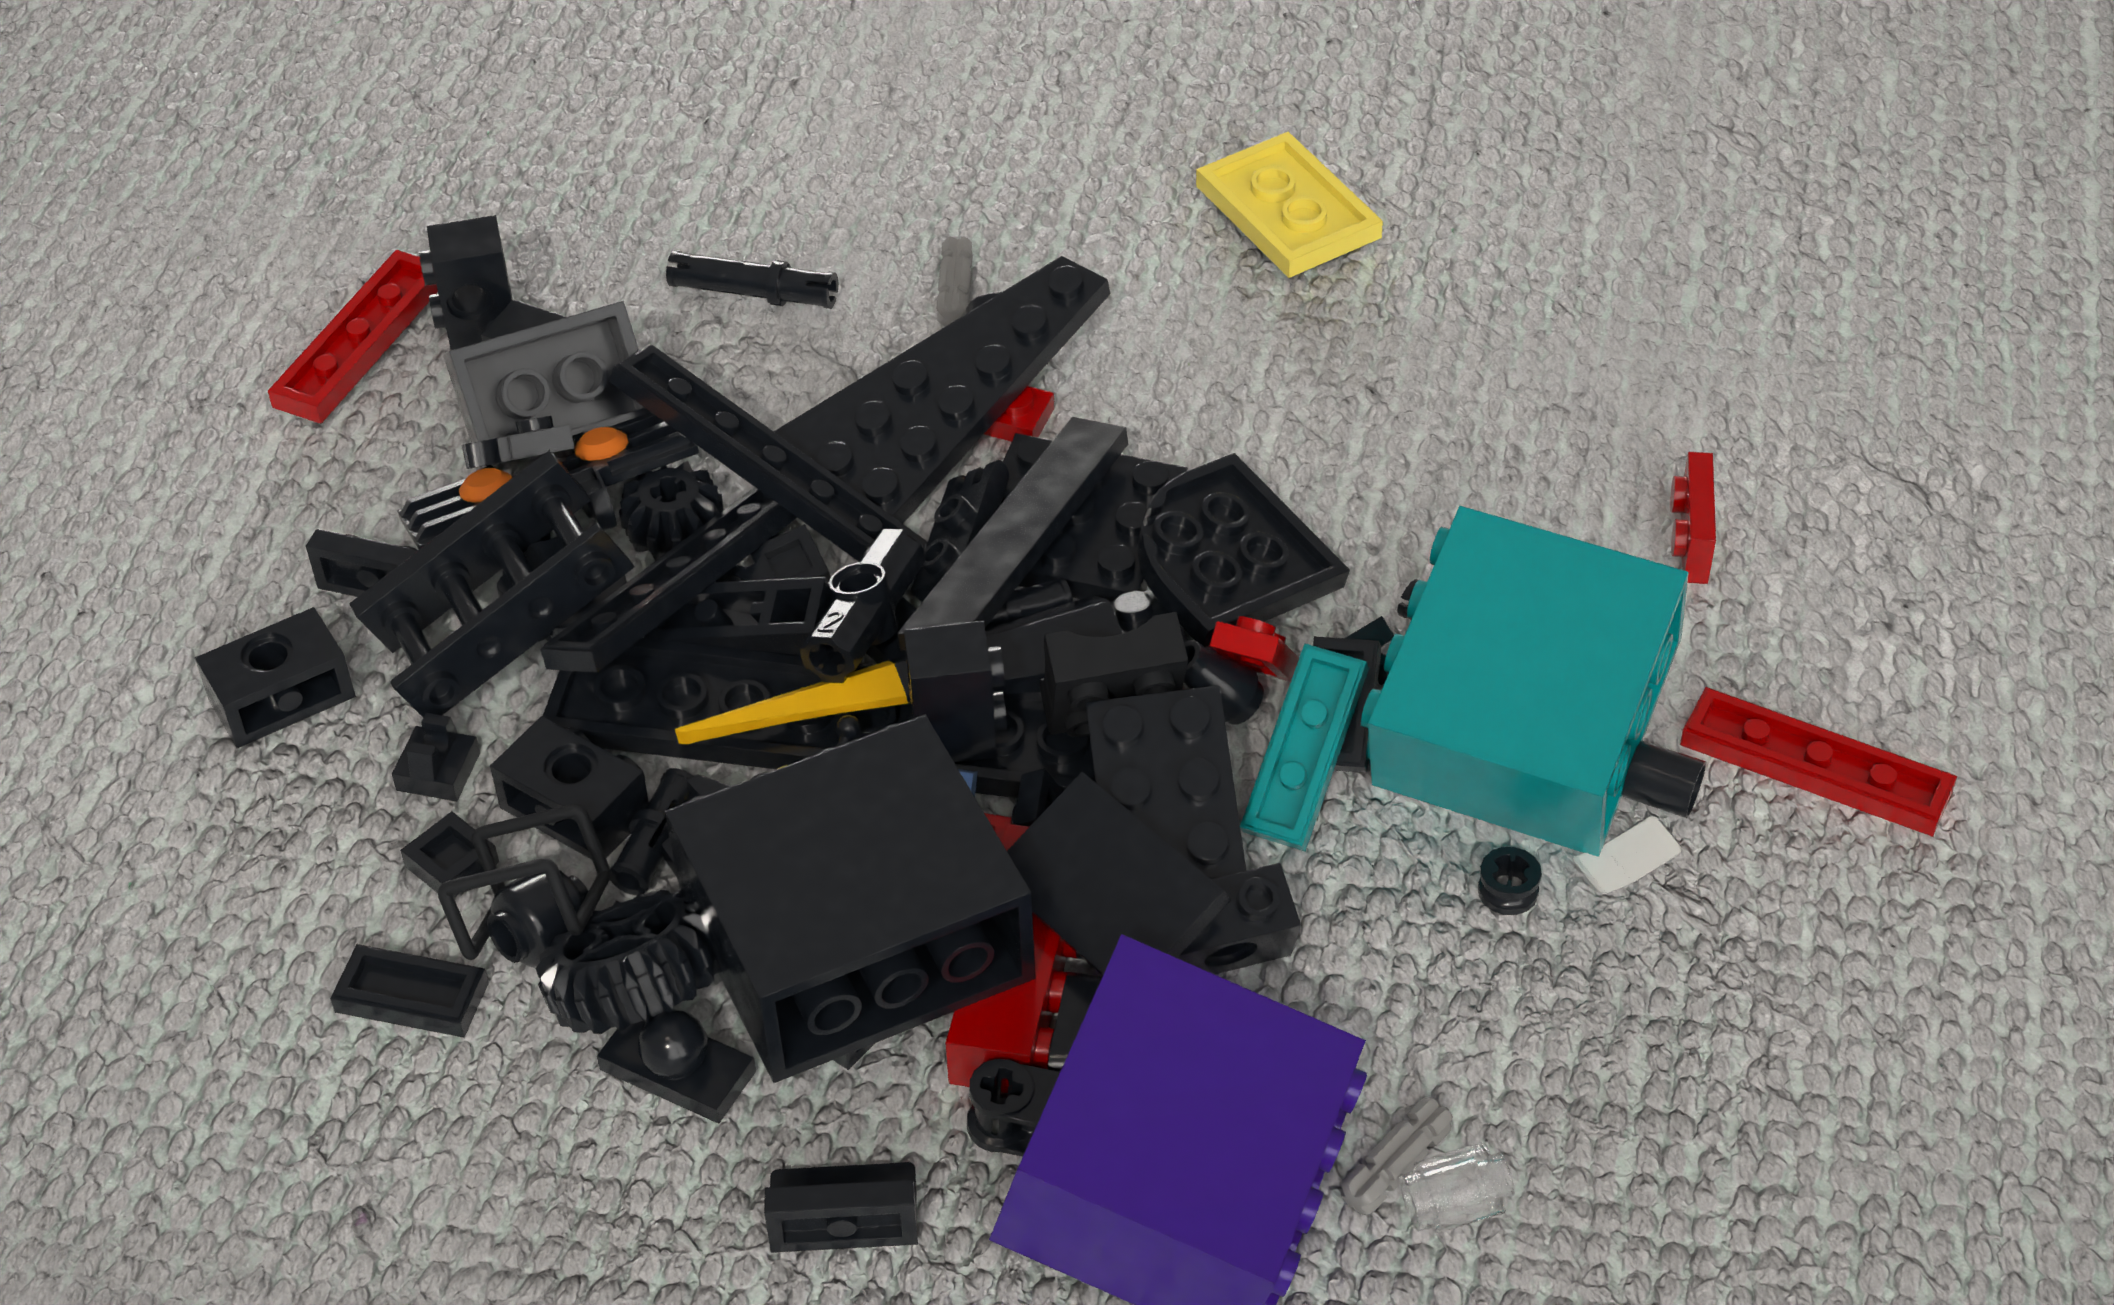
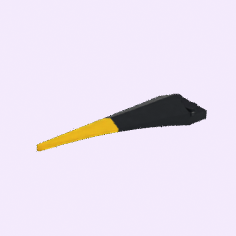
(888, 681)

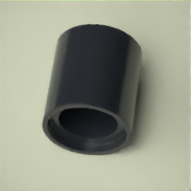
(1664, 779)

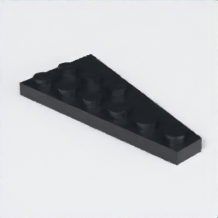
(929, 406)

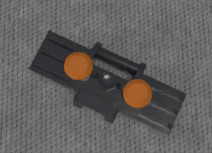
(599, 460)

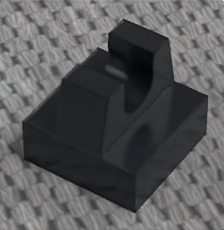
(436, 759)

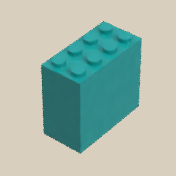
(1525, 678)

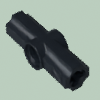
(862, 606)

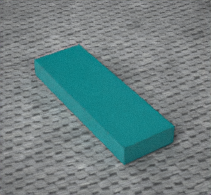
(1304, 747)

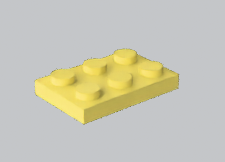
(1289, 204)

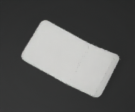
(1629, 856)

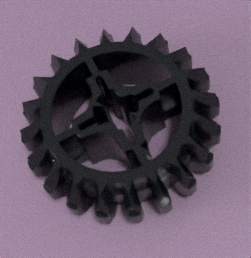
(627, 964)

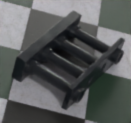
(466, 557)

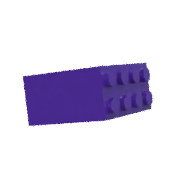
(1183, 1139)

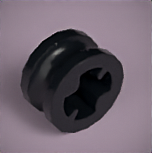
(1510, 863)

